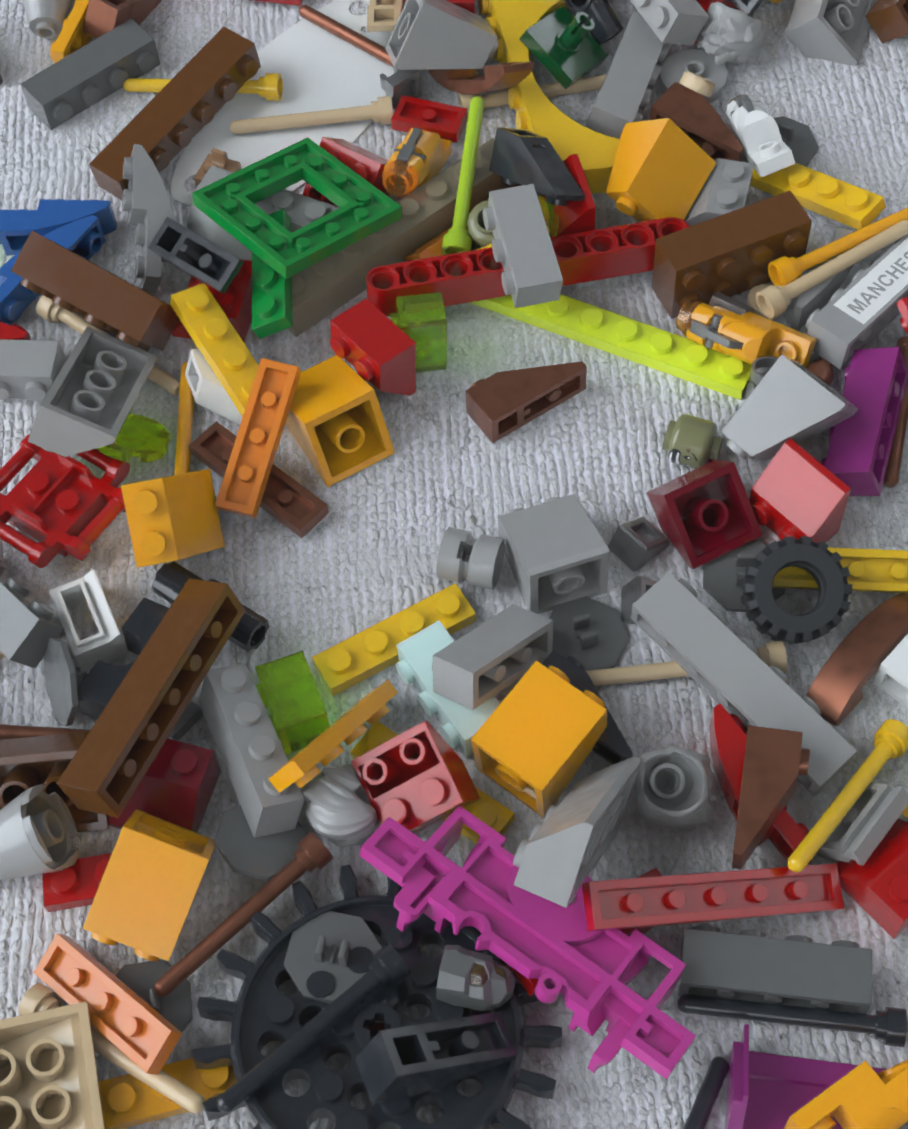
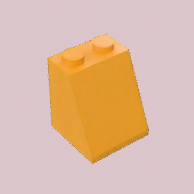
(657, 171)
(338, 421)
(172, 517)
(539, 737)
(149, 886)

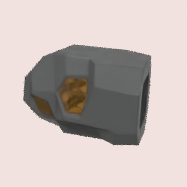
(473, 980)

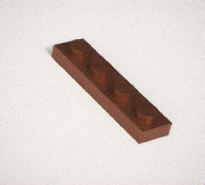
(282, 497)

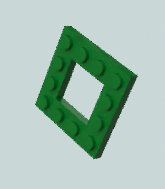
(360, 212)

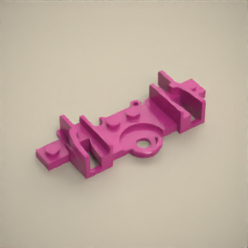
(535, 937)

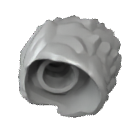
(730, 34)
(676, 788)
(339, 807)

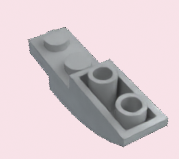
(147, 209)

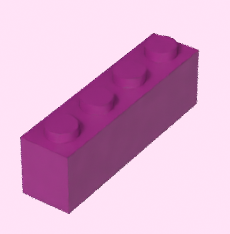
(864, 441)

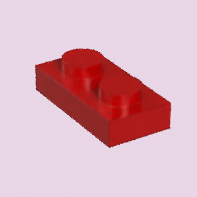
(429, 116)
(74, 885)

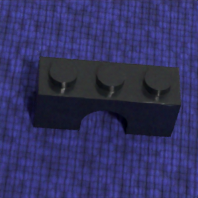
(104, 678)

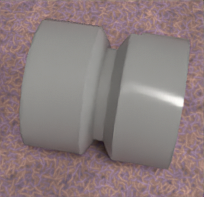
(484, 563)

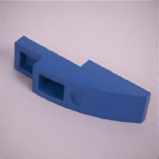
(51, 214)
(80, 236)

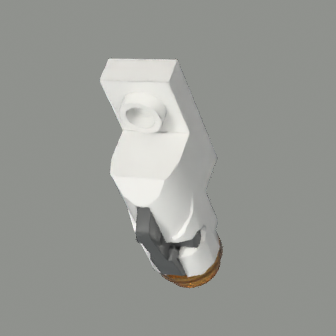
(758, 135)

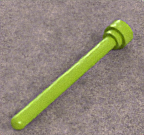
(458, 238)

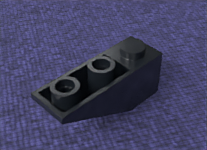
(531, 159)

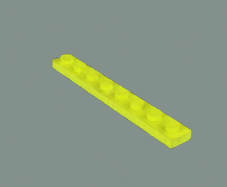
(631, 341)

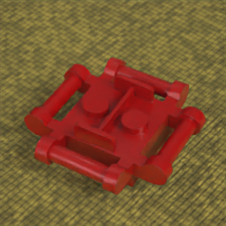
(59, 502)

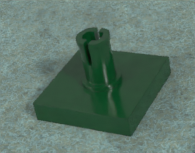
(564, 45)

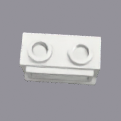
(108, 642)

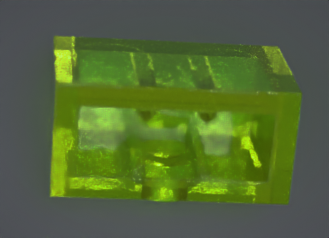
(426, 324)
(292, 700)

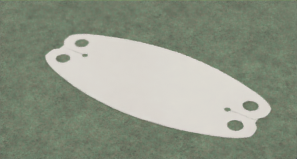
(316, 75)

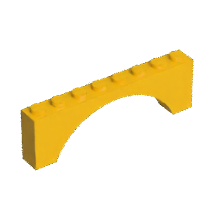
(532, 107)

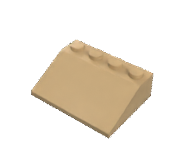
(49, 1071)

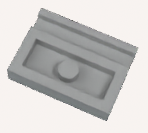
(865, 824)

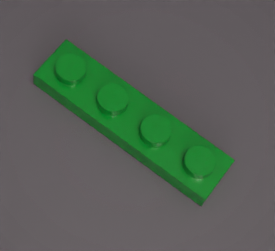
(271, 292)

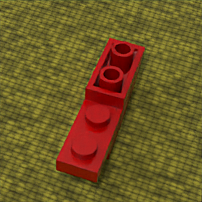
(728, 753)

